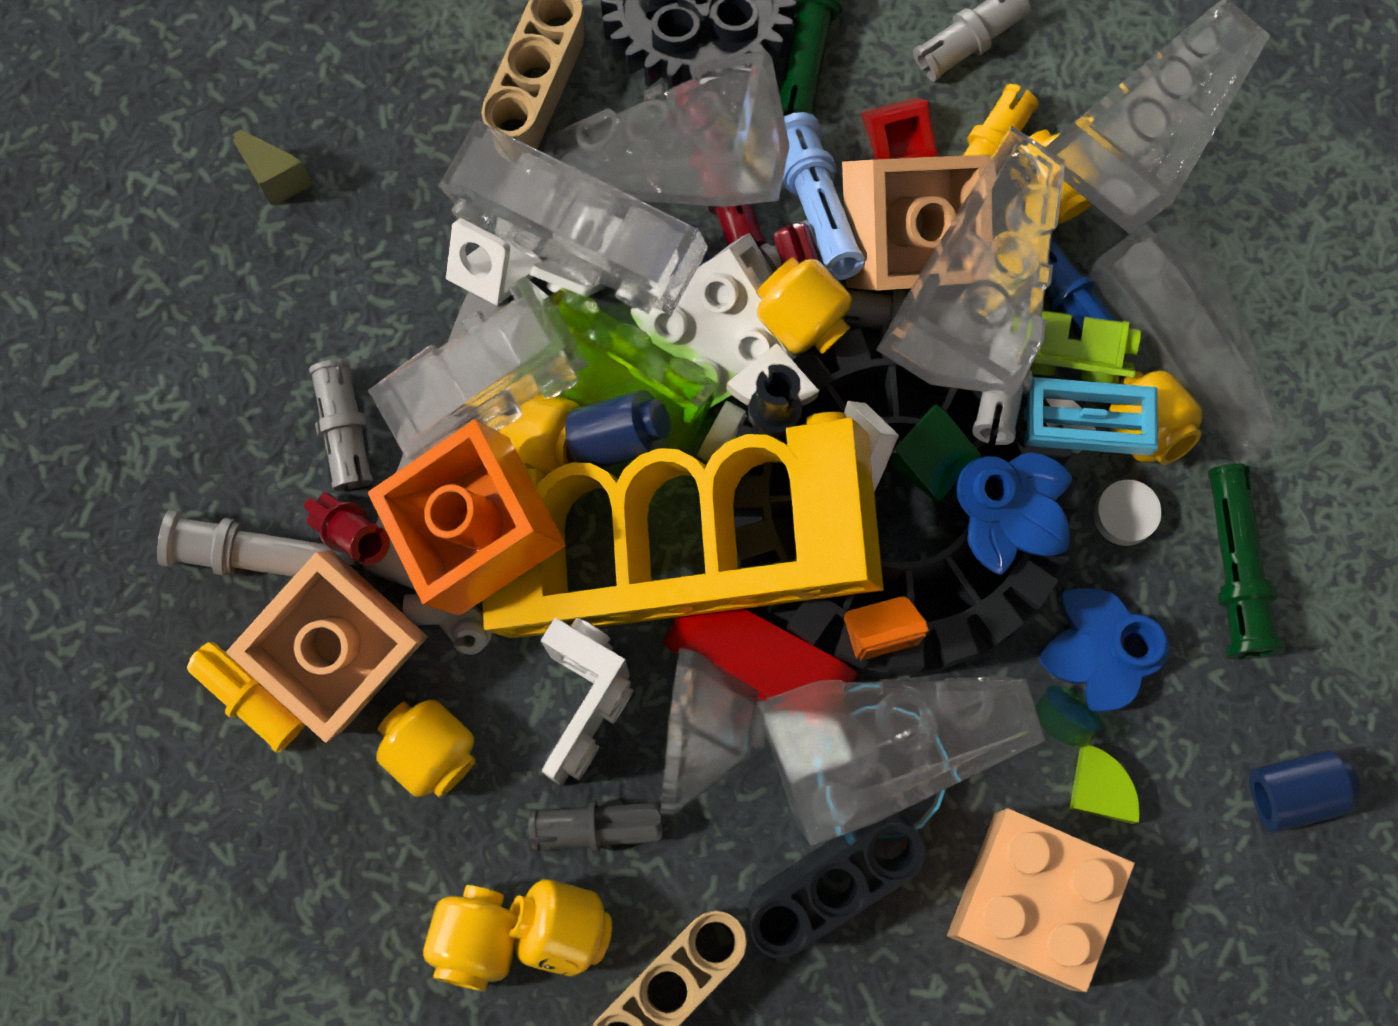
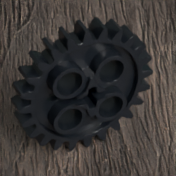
(679, 35)

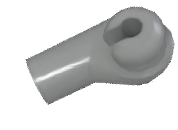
(464, 630)

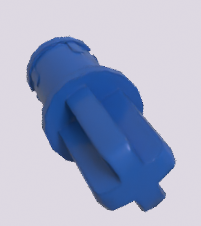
(1072, 292)

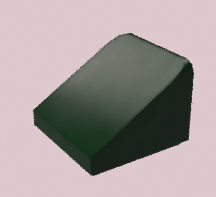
(934, 454)

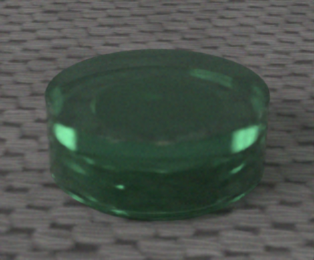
(1067, 717)

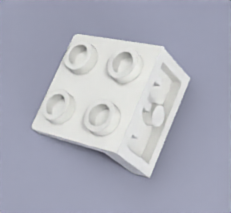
(717, 315)

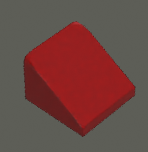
(901, 130)

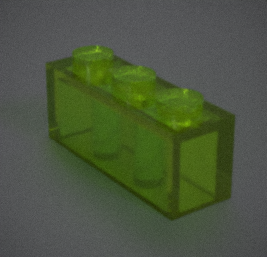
(627, 361)

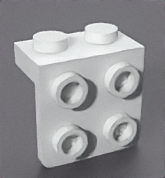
(590, 655)

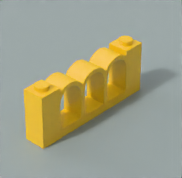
(832, 527)

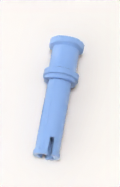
(811, 177)

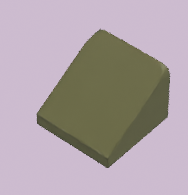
(275, 170)

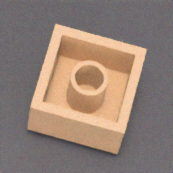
(903, 212)
(326, 644)
(1041, 900)

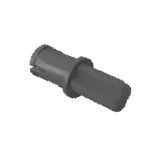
(594, 826)

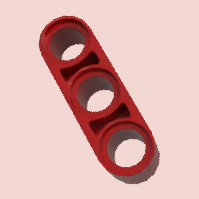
(755, 651)

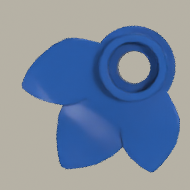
(1022, 514)
(1095, 649)

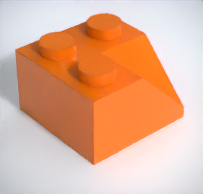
(466, 519)

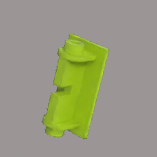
(1097, 352)

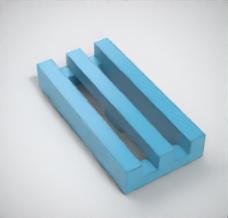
(1091, 440)

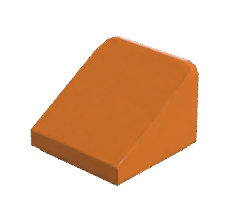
(884, 628)

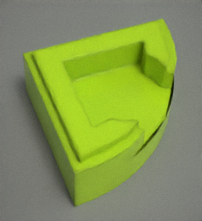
(1103, 787)

